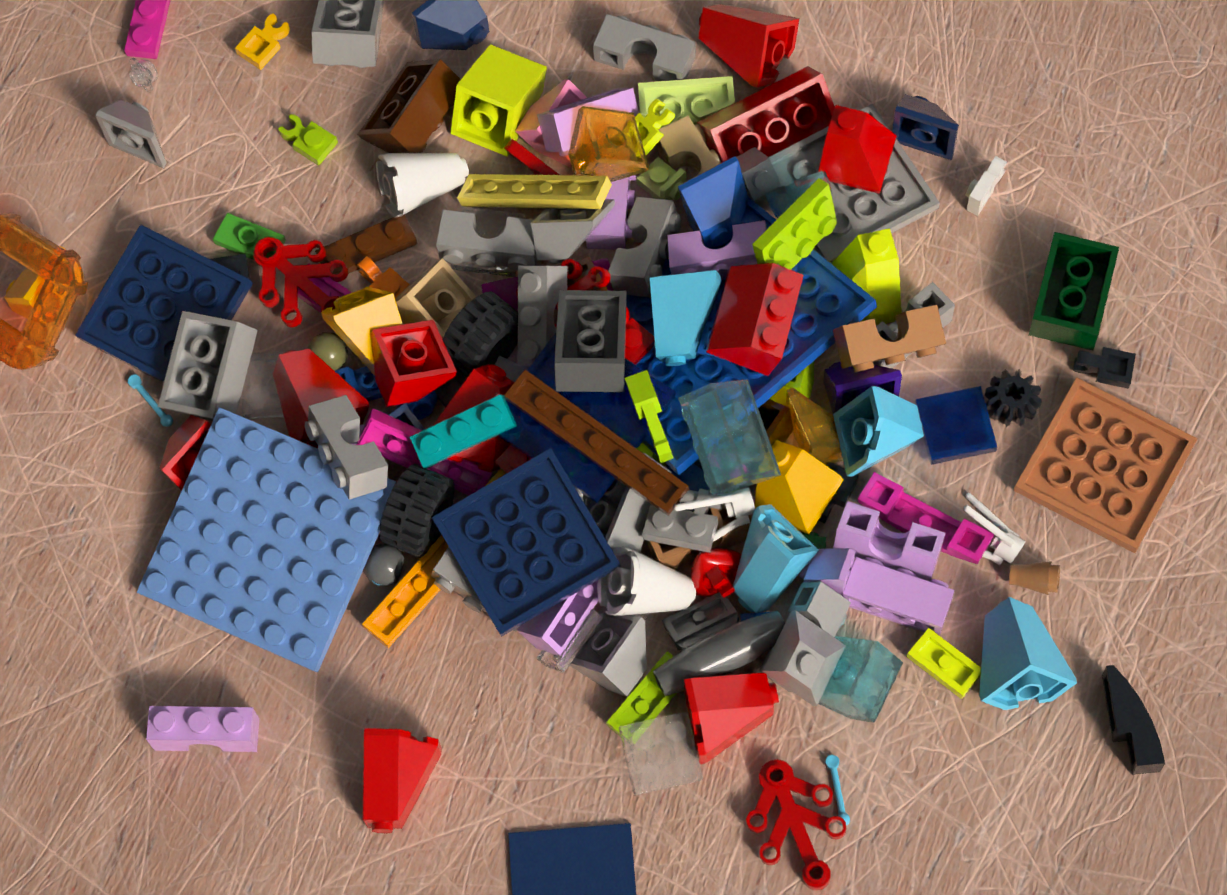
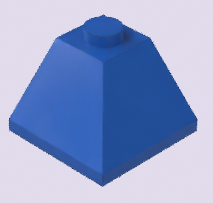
(715, 202)

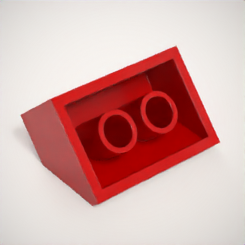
(755, 315)

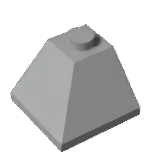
(131, 131)
(563, 230)
(614, 653)
(804, 658)

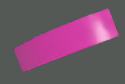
(900, 510)

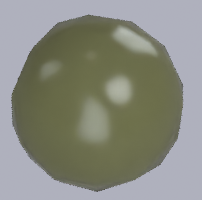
(330, 349)

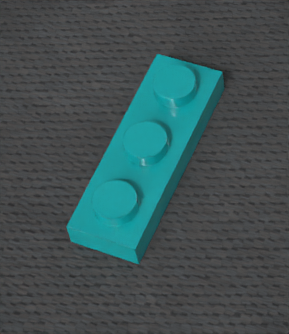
(463, 431)

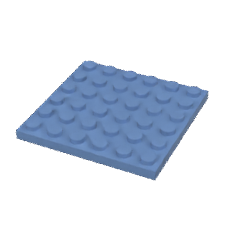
(264, 542)

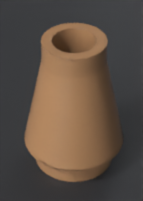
(1039, 577)

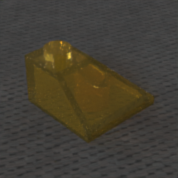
(606, 144)
(813, 428)

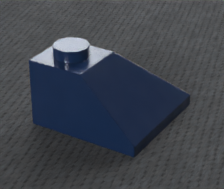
(450, 24)
(925, 127)

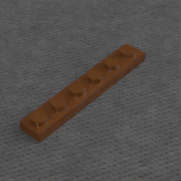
(596, 442)

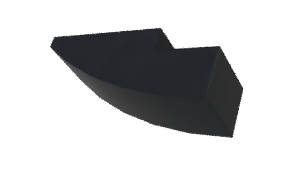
(1132, 723)

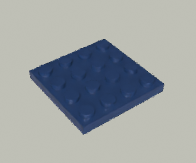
(145, 299)
(526, 542)

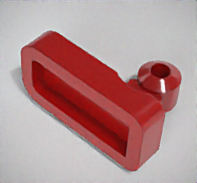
(528, 159)

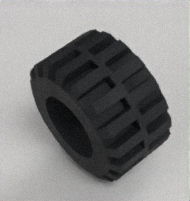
(482, 333)
(410, 509)

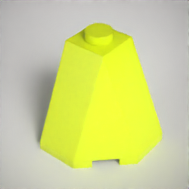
(874, 266)

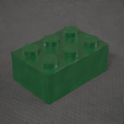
(1074, 291)

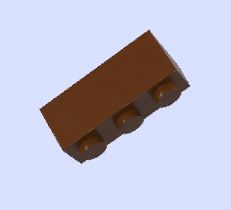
(412, 107)

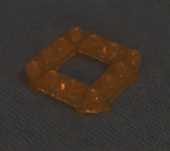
(55, 301)

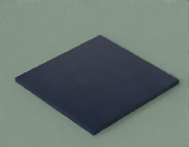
(573, 861)

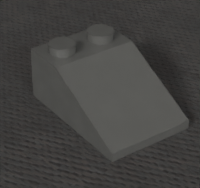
(590, 341)

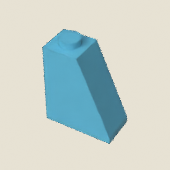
(680, 313)
(875, 428)
(770, 559)
(1020, 658)

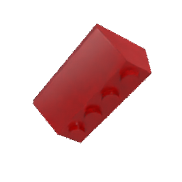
(771, 117)

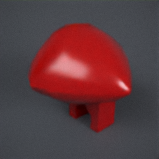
(715, 571)

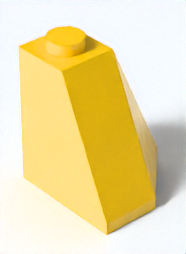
(357, 316)

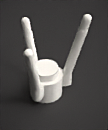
(737, 503)
(1006, 543)

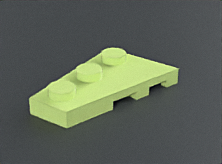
(688, 96)

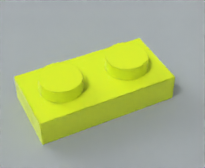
(944, 663)

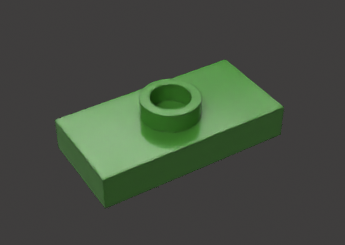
(242, 236)

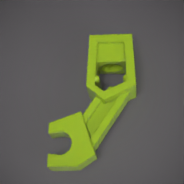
(647, 407)

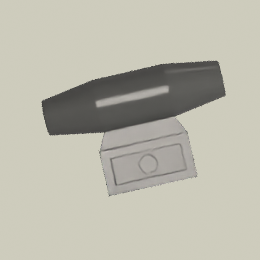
(714, 641)

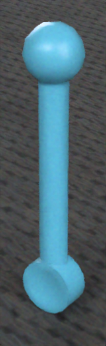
(135, 382)
(832, 763)

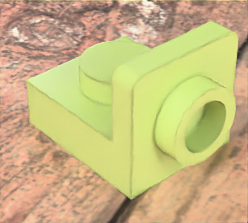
(662, 180)

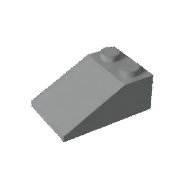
(347, 32)

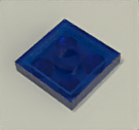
(956, 425)

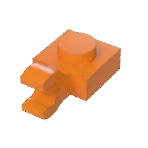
(386, 281)

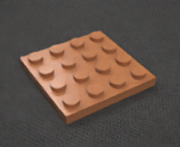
(1105, 465)

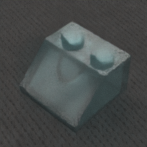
(861, 679)

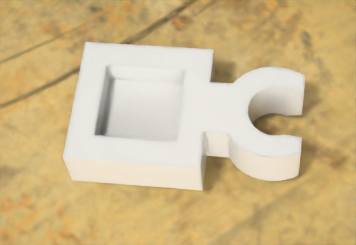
(981, 190)

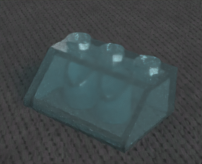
(729, 436)

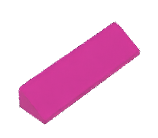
(394, 443)

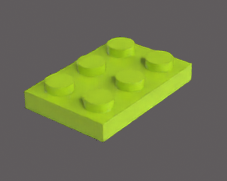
(798, 228)

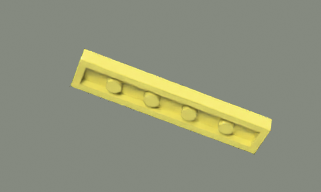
(534, 191)

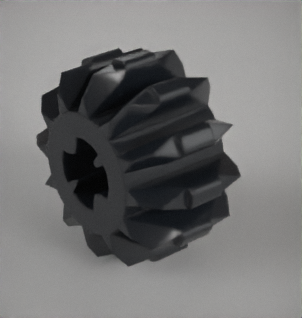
(1007, 406)

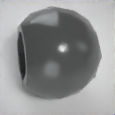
(384, 565)

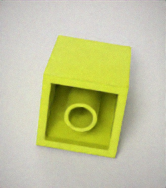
(496, 98)

